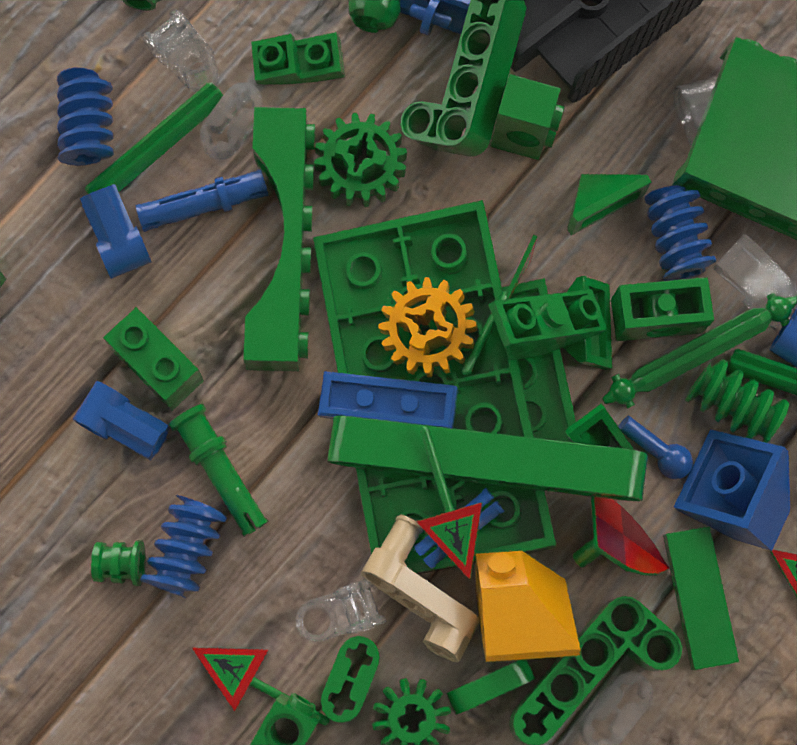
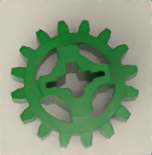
(375, 166)

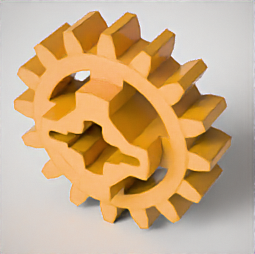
(410, 319)

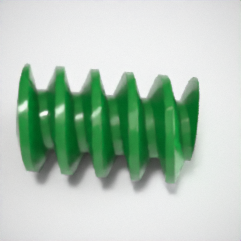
(738, 401)

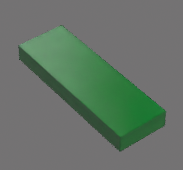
(700, 598)

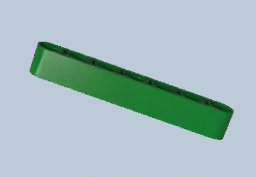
(490, 458)

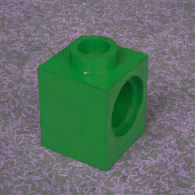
(295, 708)

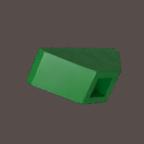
(546, 322)

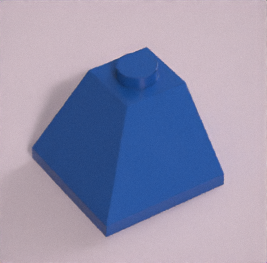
(739, 488)

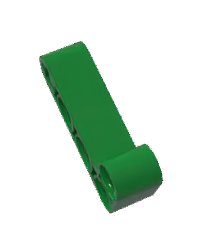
(486, 23)
(586, 677)

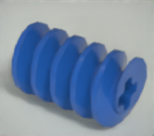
(83, 117)
(678, 232)
(183, 547)

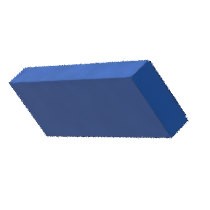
(387, 399)

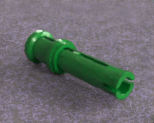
(208, 450)

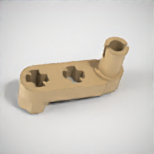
(450, 621)

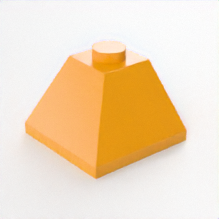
(523, 608)

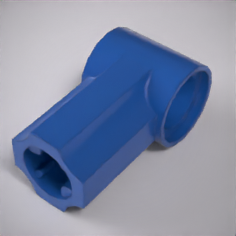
(118, 240)
(113, 417)

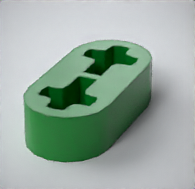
(340, 673)
(490, 686)

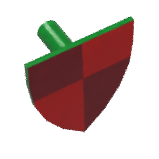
(620, 540)

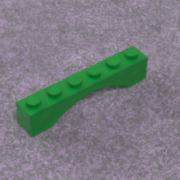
(274, 324)

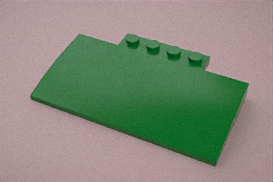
(497, 397)

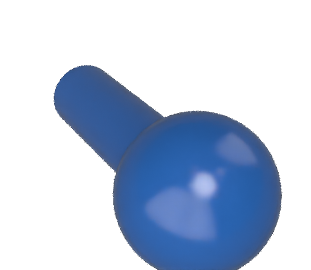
(672, 460)

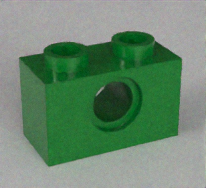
(527, 117)
(662, 309)
(154, 358)

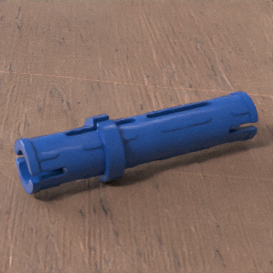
(211, 197)

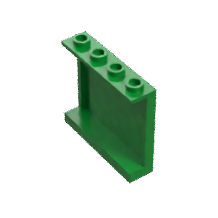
(749, 139)

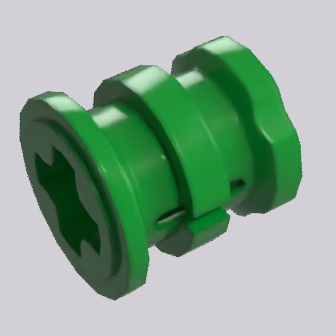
(118, 562)

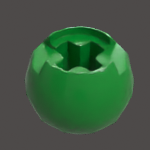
(374, 14)

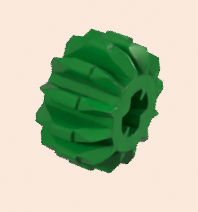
(397, 709)

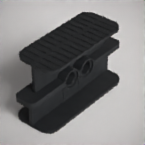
(593, 41)

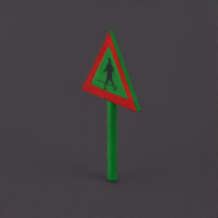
(455, 529)
(234, 672)

